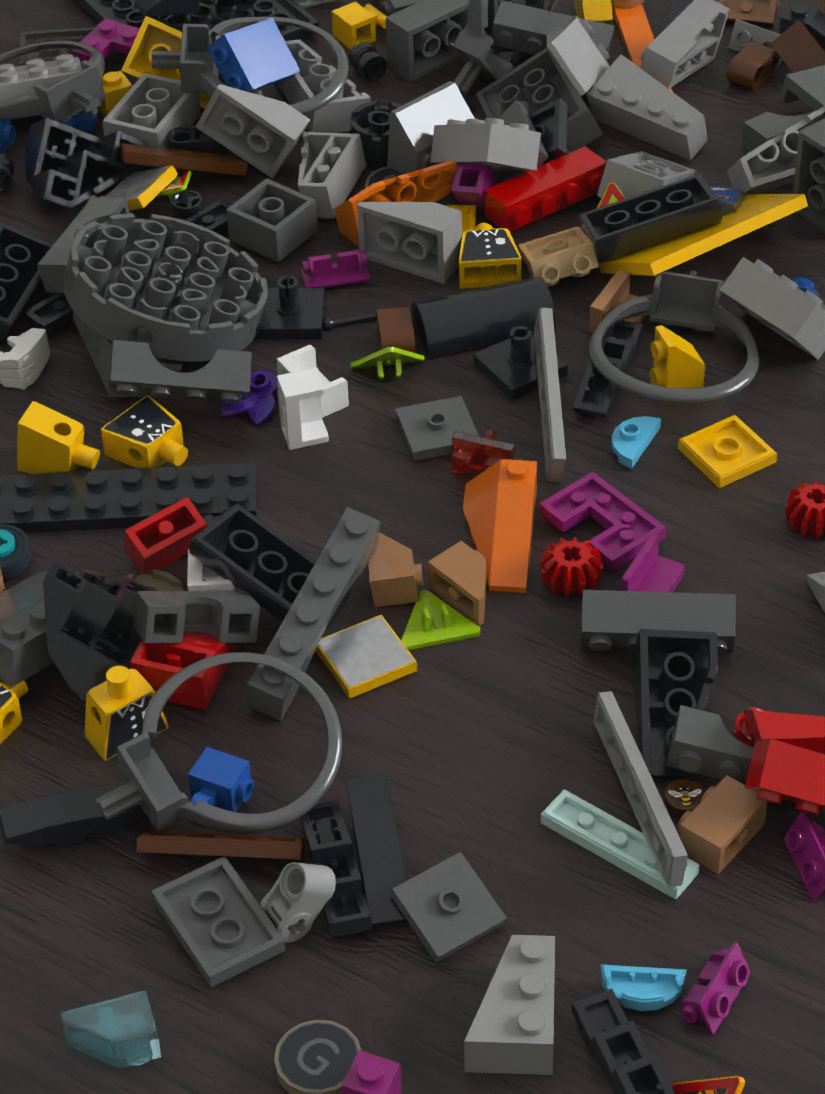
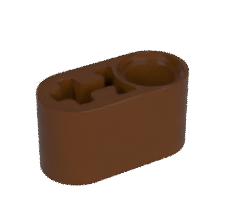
(753, 65)
(395, 328)

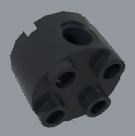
(373, 125)

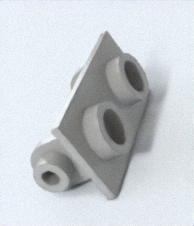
(745, 33)

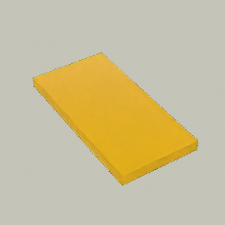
(752, 214)

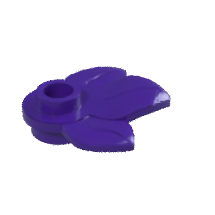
(260, 400)

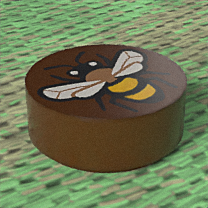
(682, 796)

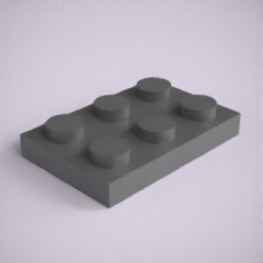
(218, 921)

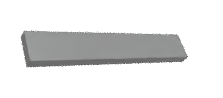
(549, 395)
(640, 789)

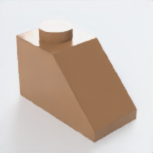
(393, 574)
(460, 580)

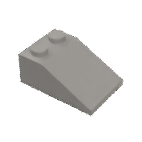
(578, 53)
(253, 127)
(641, 173)
(412, 237)

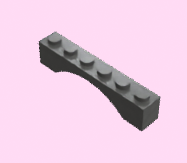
(311, 611)

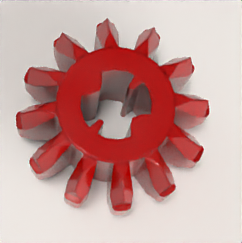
(807, 509)
(571, 567)

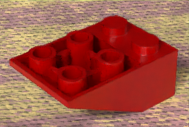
(162, 660)

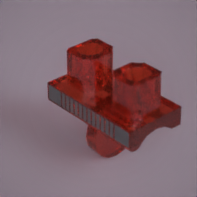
(478, 452)

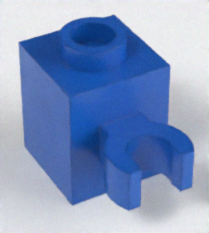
(220, 780)

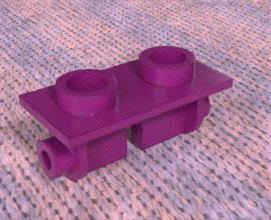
(349, 269)
(807, 847)
(724, 976)

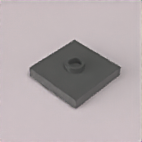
(431, 425)
(448, 906)

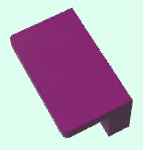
(652, 572)

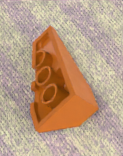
(417, 186)
(501, 519)

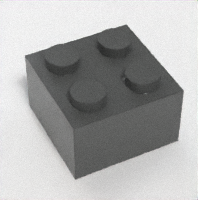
(272, 220)

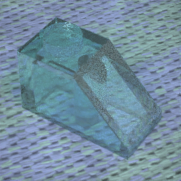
(114, 1030)

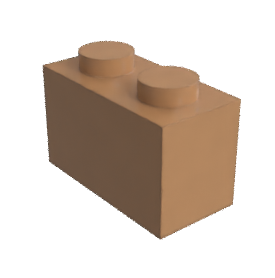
(721, 824)

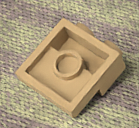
(559, 255)

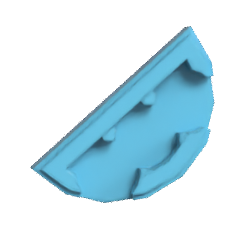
(633, 437)
(643, 986)

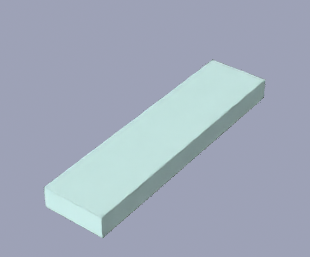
(610, 840)

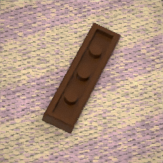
(183, 159)
(221, 844)

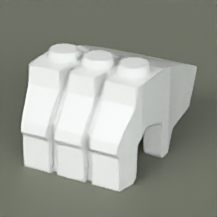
(25, 360)

